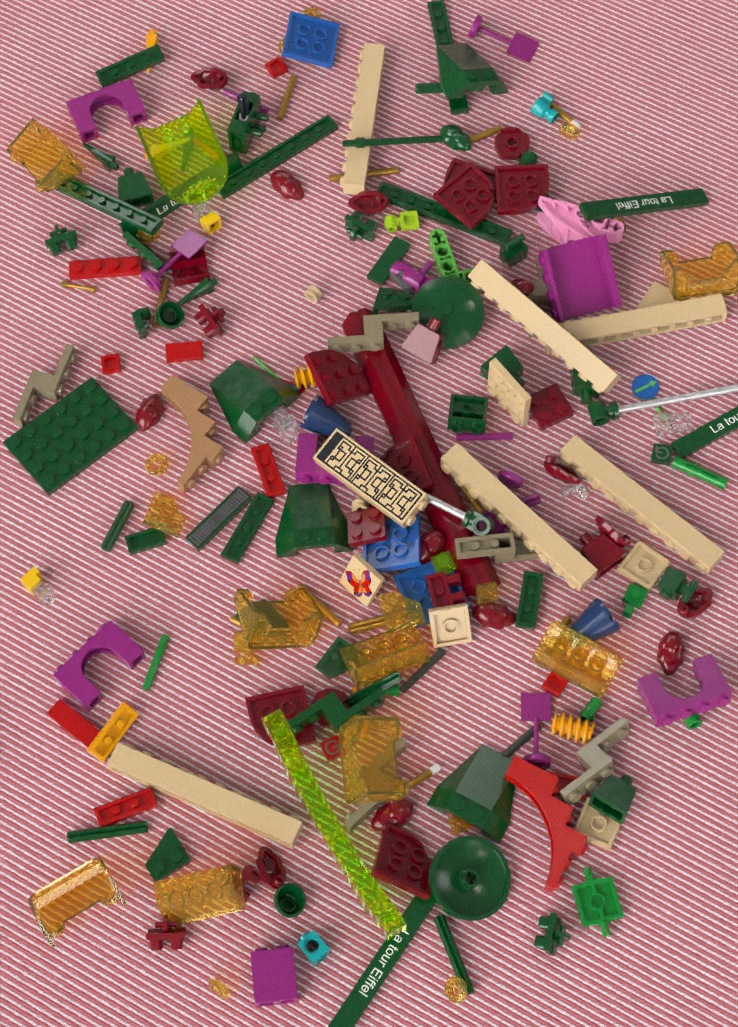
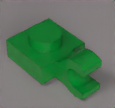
(633, 598)

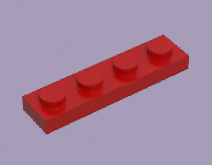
(105, 267)

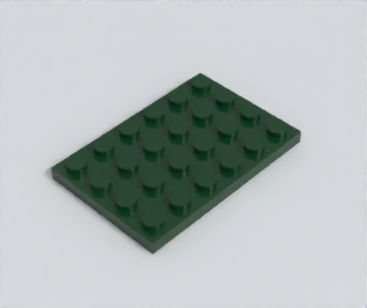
(70, 436)

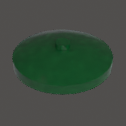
(455, 305)
(469, 878)

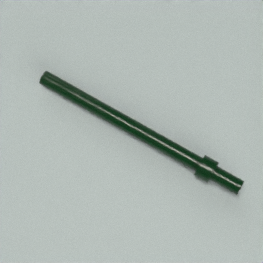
(361, 142)

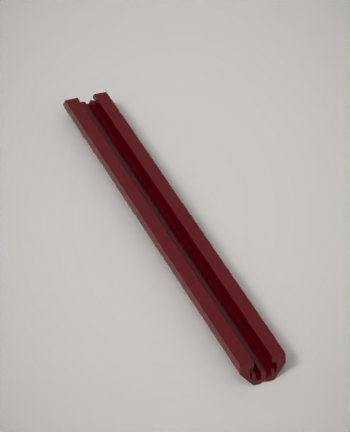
(405, 419)

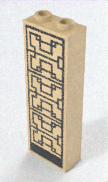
(371, 478)

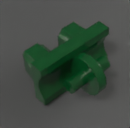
(358, 229)
(54, 243)
(554, 936)

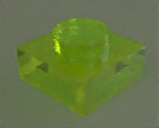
(443, 562)

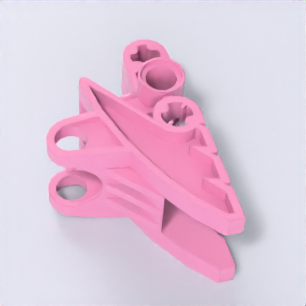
(565, 225)

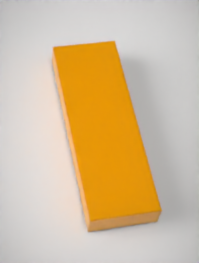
(112, 732)

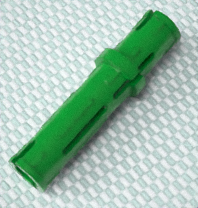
(699, 472)

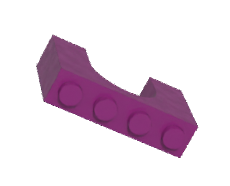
(120, 94)
(306, 468)
(107, 640)
(667, 708)

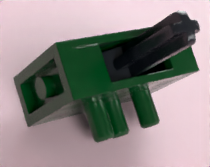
(246, 122)

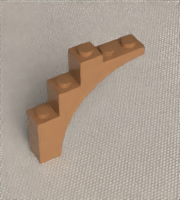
(204, 451)

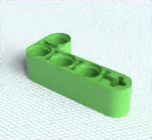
(445, 262)

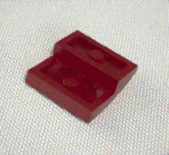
(190, 270)

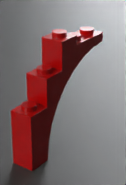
(556, 814)

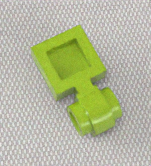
(407, 220)

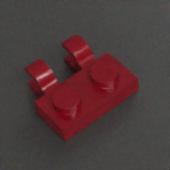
(440, 592)

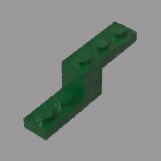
(335, 712)

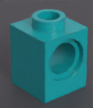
(318, 955)

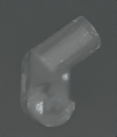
(575, 488)

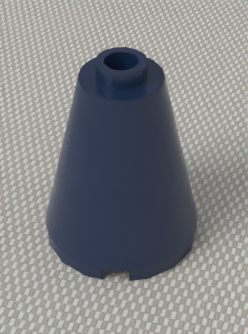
(324, 419)
(595, 622)

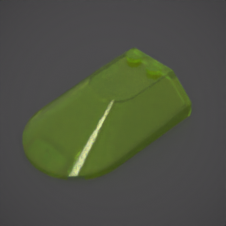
(187, 157)

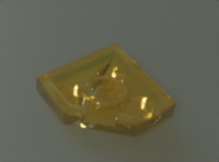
(164, 515)
(400, 612)

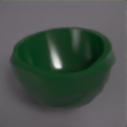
(169, 315)
(289, 900)

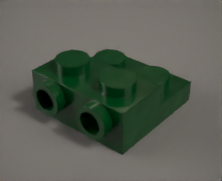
(467, 414)

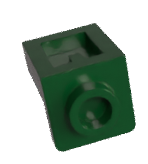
(140, 317)

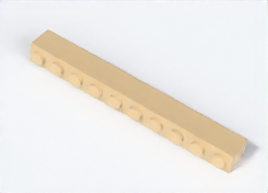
(364, 117)
(647, 321)
(545, 327)
(641, 505)
(518, 517)
(205, 795)

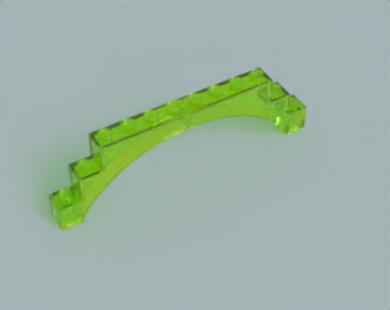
(305, 785)

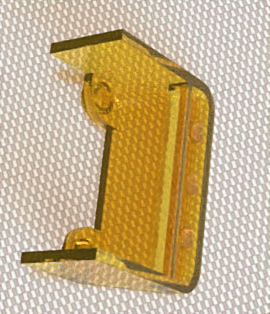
(72, 896)

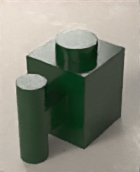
(513, 250)
(674, 584)

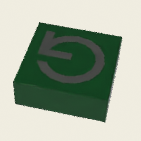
(661, 454)

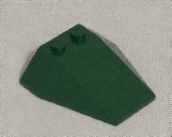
(464, 68)
(249, 397)
(311, 521)
(478, 793)

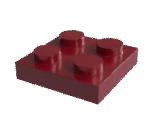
(549, 407)
(366, 527)

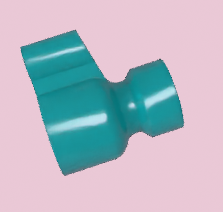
(541, 108)

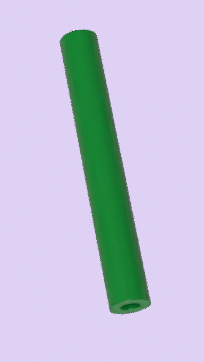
(155, 662)

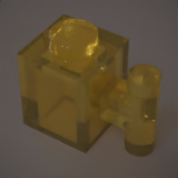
(241, 647)

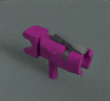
(408, 277)

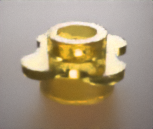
(452, 821)

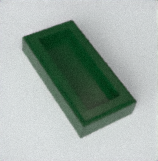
(144, 540)

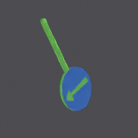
(646, 388)

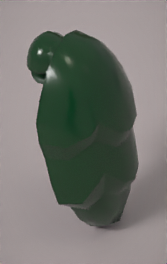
(455, 137)

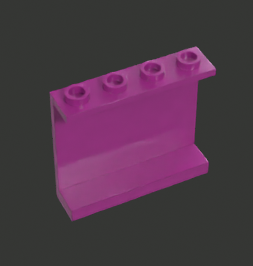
(579, 277)

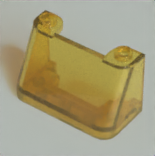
(44, 156)
(702, 275)
(279, 623)
(370, 760)

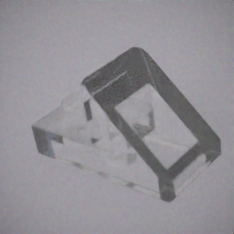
(285, 425)

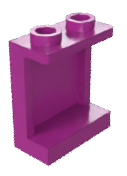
(274, 976)

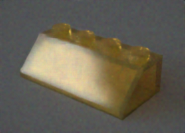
(384, 654)
(577, 658)
(200, 894)

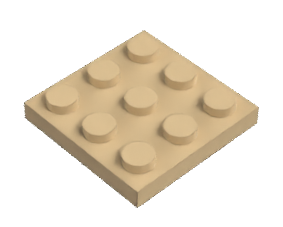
(508, 393)

